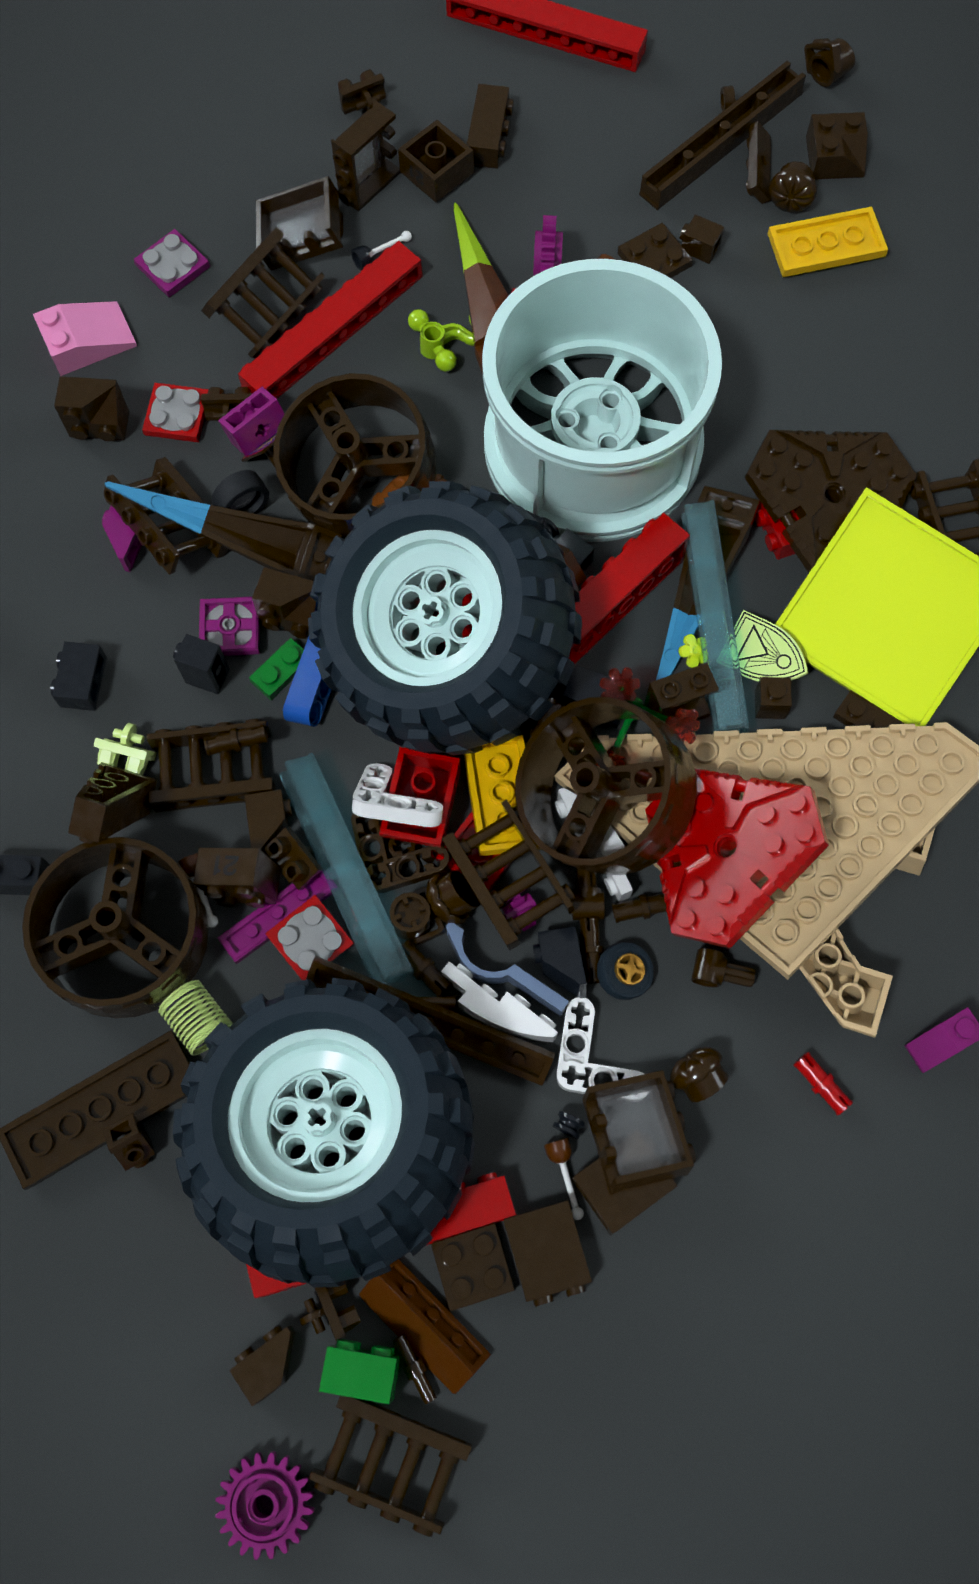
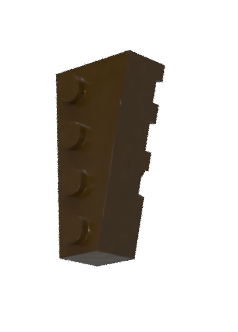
(110, 803)

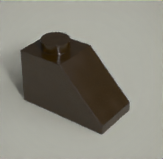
(266, 816)

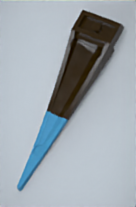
(734, 519)
(267, 540)

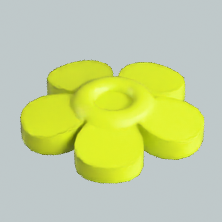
(692, 650)

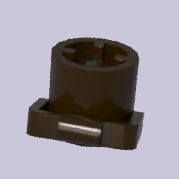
(830, 62)
(412, 917)

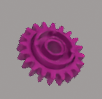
(547, 246)
(241, 1510)

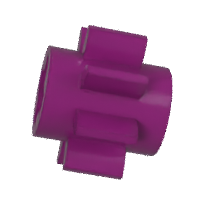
(517, 906)

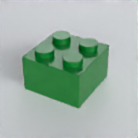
(360, 1372)

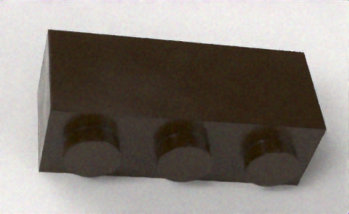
(490, 125)

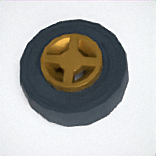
(635, 965)

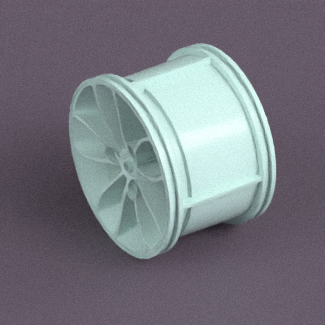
(587, 459)

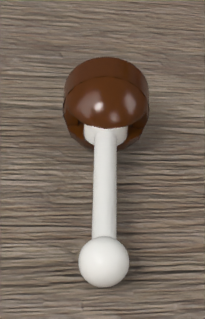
(189, 865)
(560, 1153)

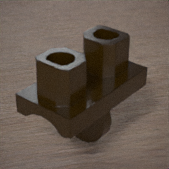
(362, 93)
(218, 404)
(293, 858)
(339, 1322)

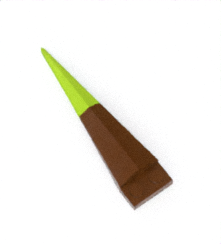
(483, 286)

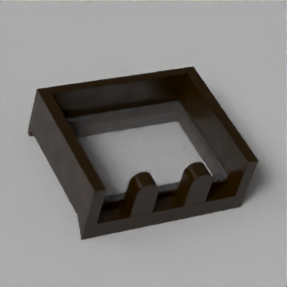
(361, 157)
(305, 216)
(638, 1131)

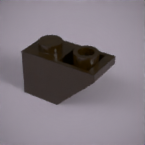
(267, 1367)

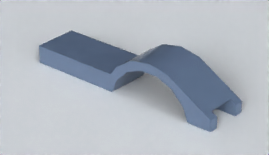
(513, 975)

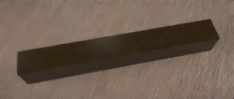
(720, 136)

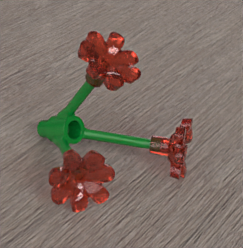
(622, 688)

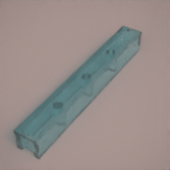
(715, 616)
(345, 871)

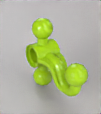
(434, 337)

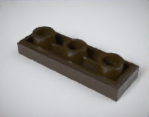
(759, 162)

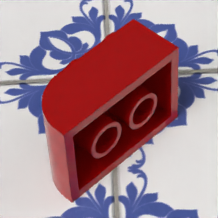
(423, 777)

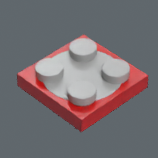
(175, 412)
(308, 934)

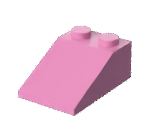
(83, 333)

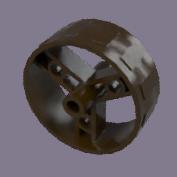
(324, 407)
(566, 735)
(119, 929)

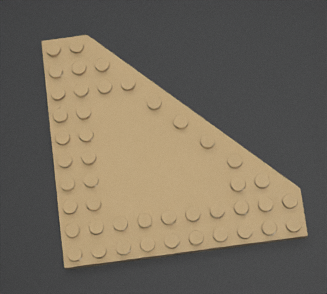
(875, 797)

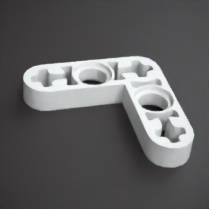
(374, 801)
(579, 1060)

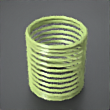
(199, 1036)

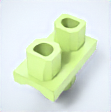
(137, 757)

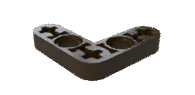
(392, 866)

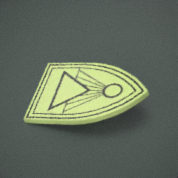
(767, 650)

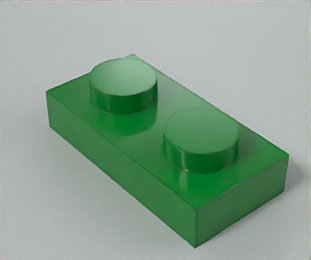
(278, 669)

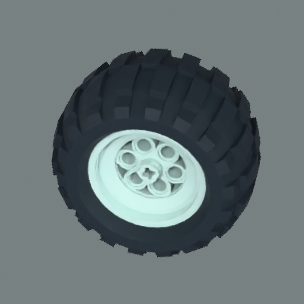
(424, 558)
(300, 1062)

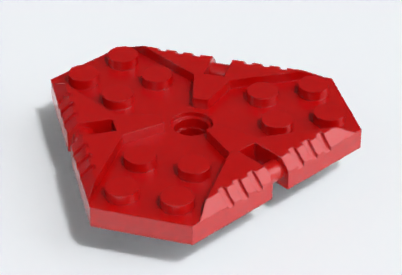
(774, 836)

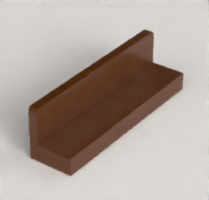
(427, 1324)

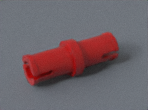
(823, 1083)

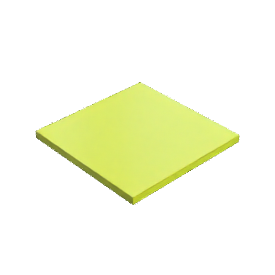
(889, 610)

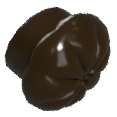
(793, 187)
(451, 897)
(699, 1074)

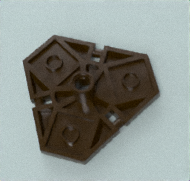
(799, 474)

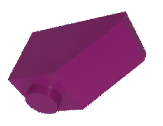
(122, 538)
(944, 1040)

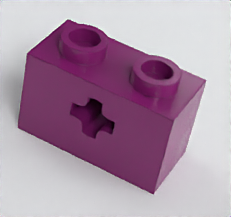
(252, 421)

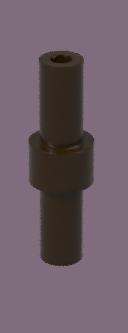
(414, 1369)

